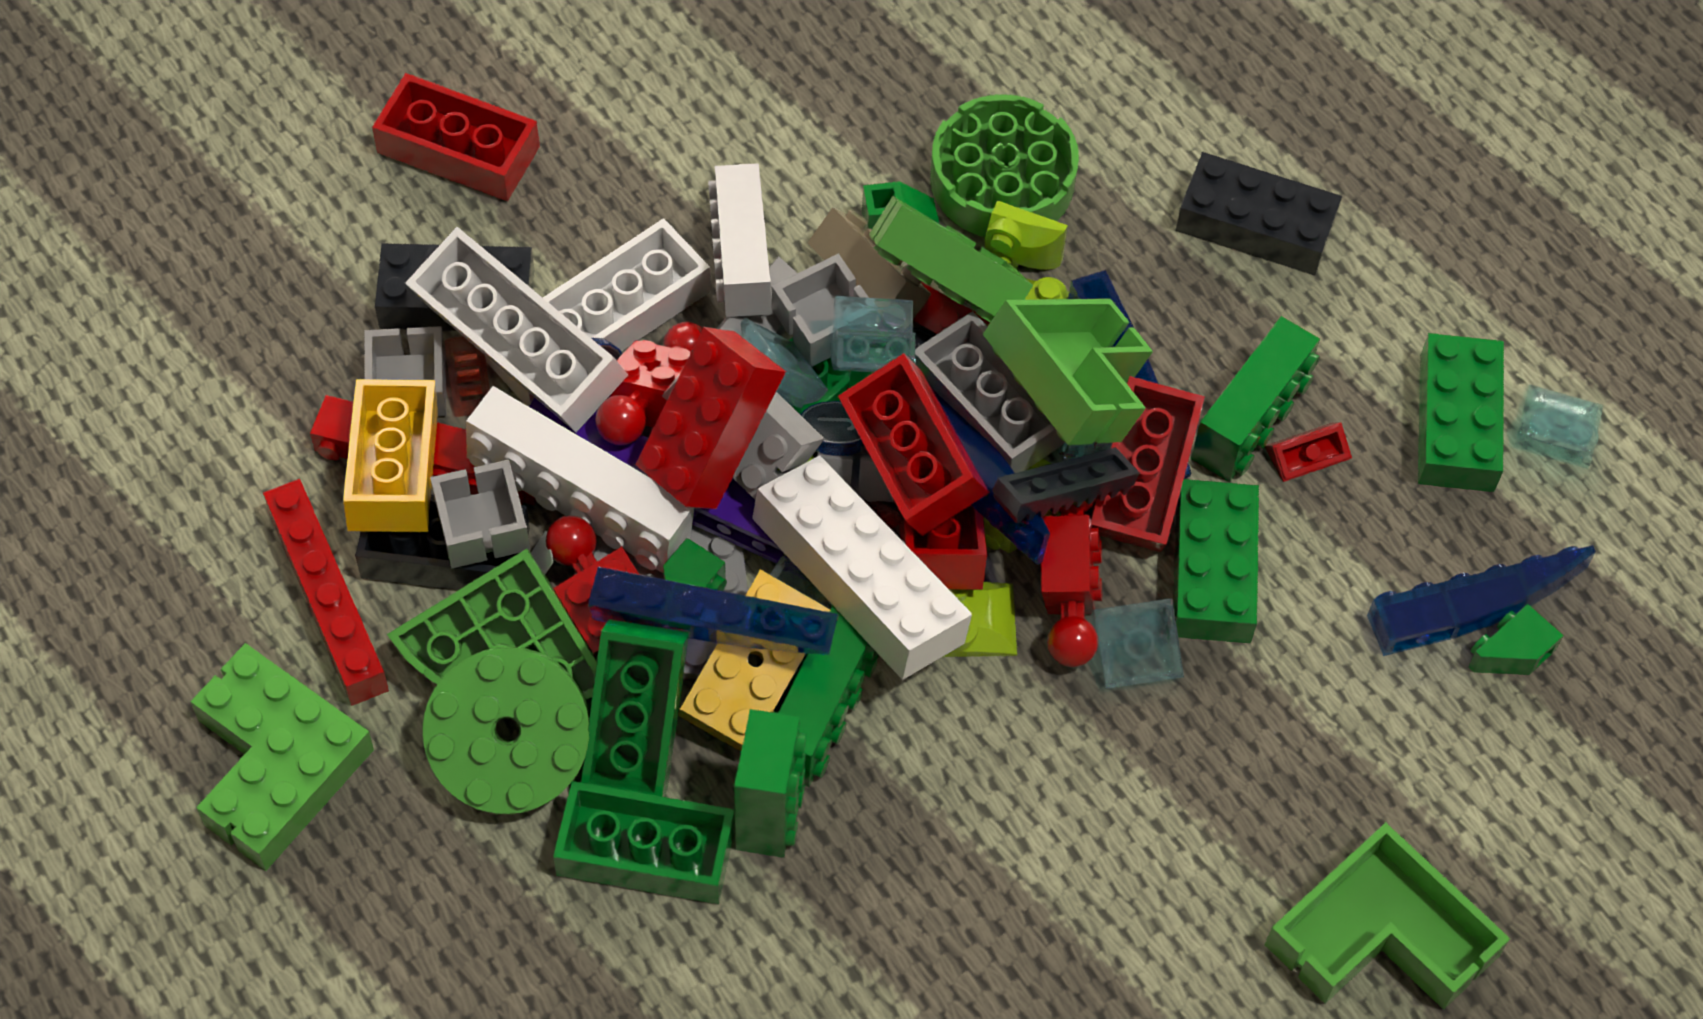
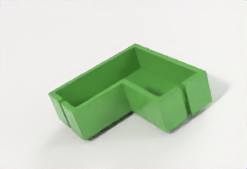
(947, 259)
(1069, 366)
(293, 752)
(1393, 904)

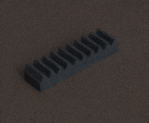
(1065, 484)

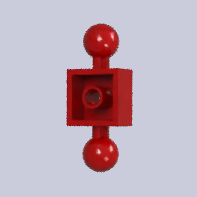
(650, 373)
(573, 544)
(1072, 584)

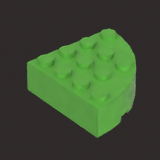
(499, 609)

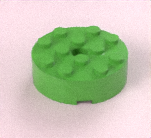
(1003, 153)
(463, 735)

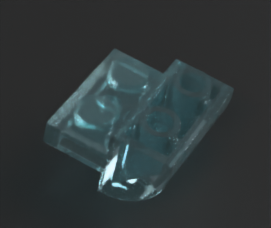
(871, 332)

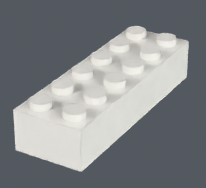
(629, 291)
(517, 329)
(578, 479)
(861, 567)

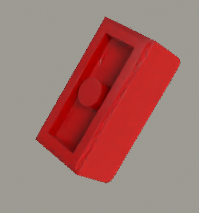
(1309, 451)

